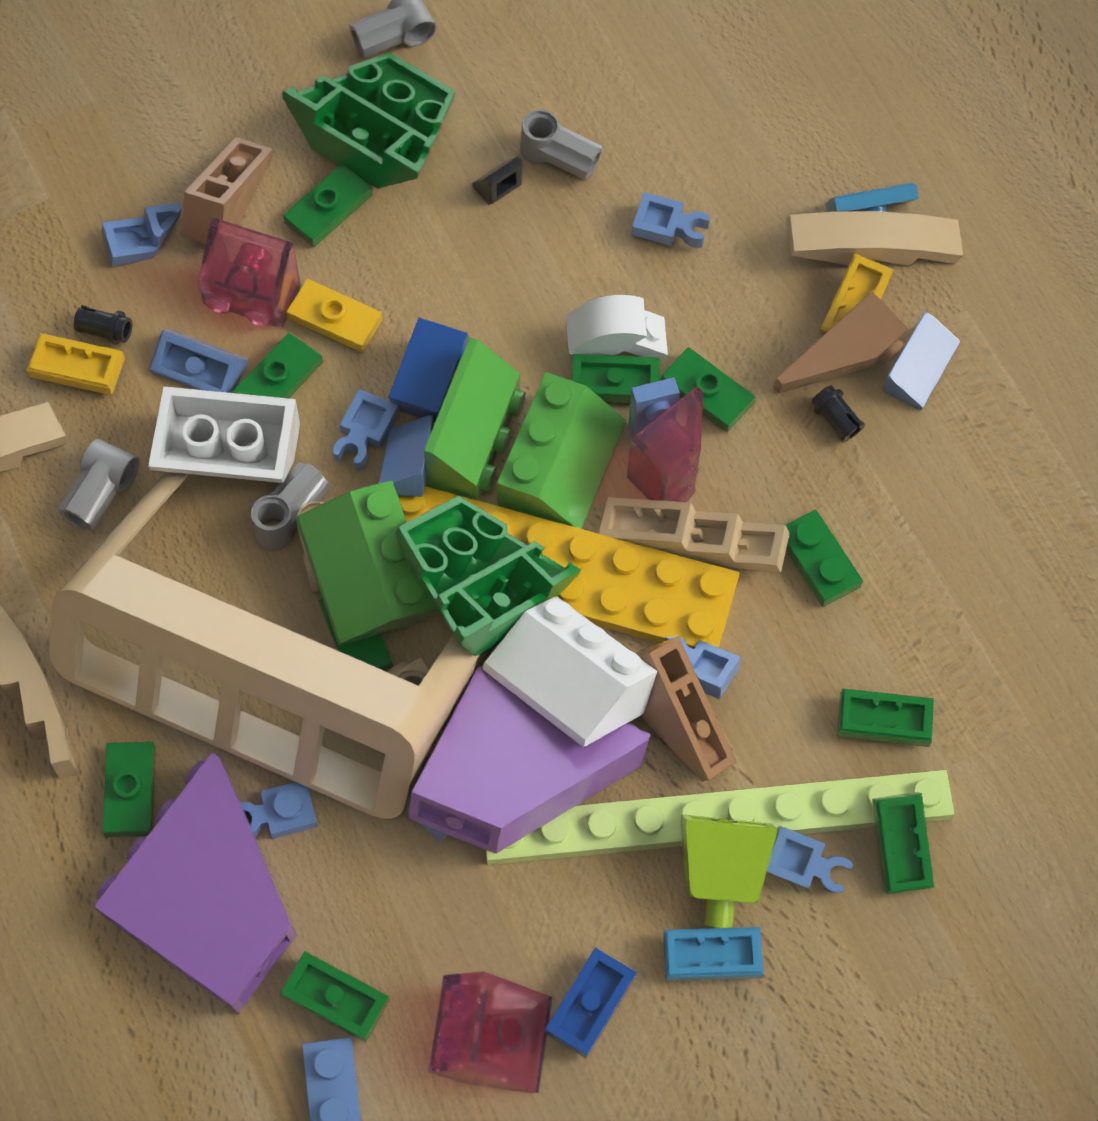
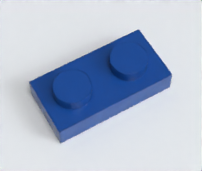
(590, 1002)

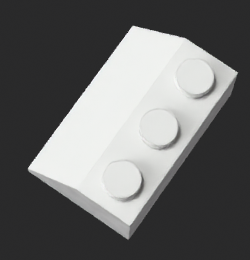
(225, 435)
(571, 672)

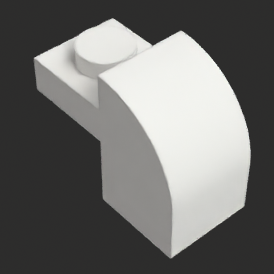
(614, 326)

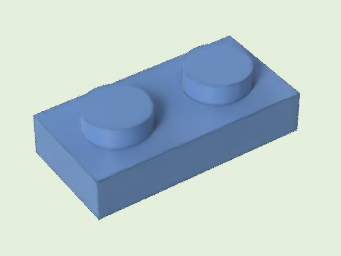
(650, 402)
(332, 1080)

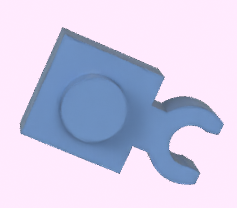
(663, 219)
(365, 423)
(712, 666)
(284, 810)
(799, 859)

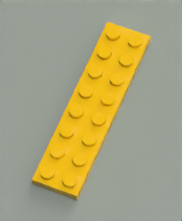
(619, 581)

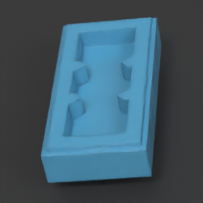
(874, 199)
(713, 954)

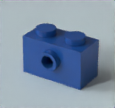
(427, 368)

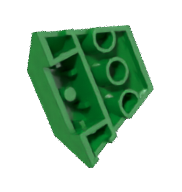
(373, 118)
(478, 571)

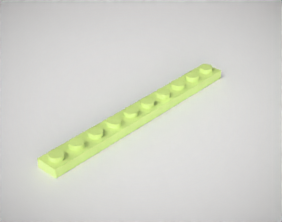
(657, 821)

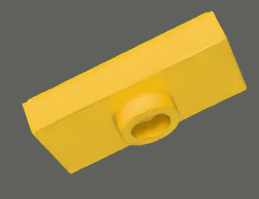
(859, 281)
(334, 315)
(76, 364)

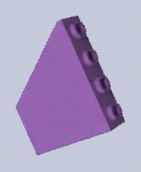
(511, 769)
(203, 891)

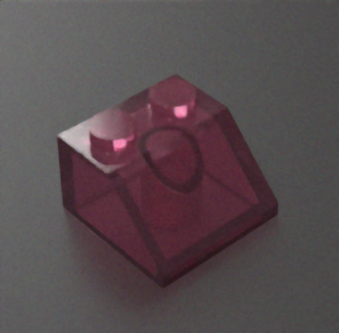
(248, 274)
(668, 452)
(490, 1032)

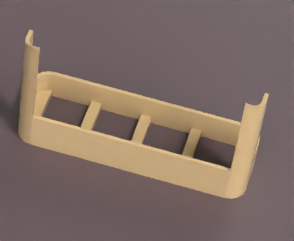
(254, 659)

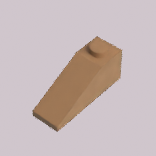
(224, 188)
(851, 345)
(683, 713)

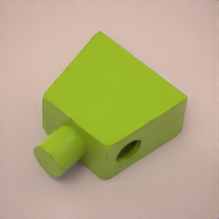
(725, 863)

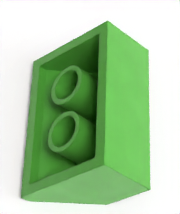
(473, 423)
(560, 453)
(362, 565)

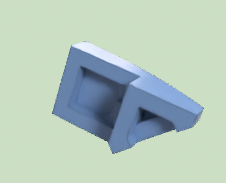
(141, 237)

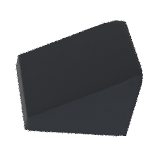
(499, 181)

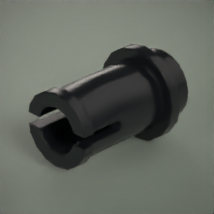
(112, 326)
(837, 412)

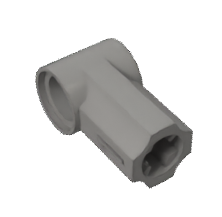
(399, 23)
(559, 146)
(103, 474)
(299, 488)

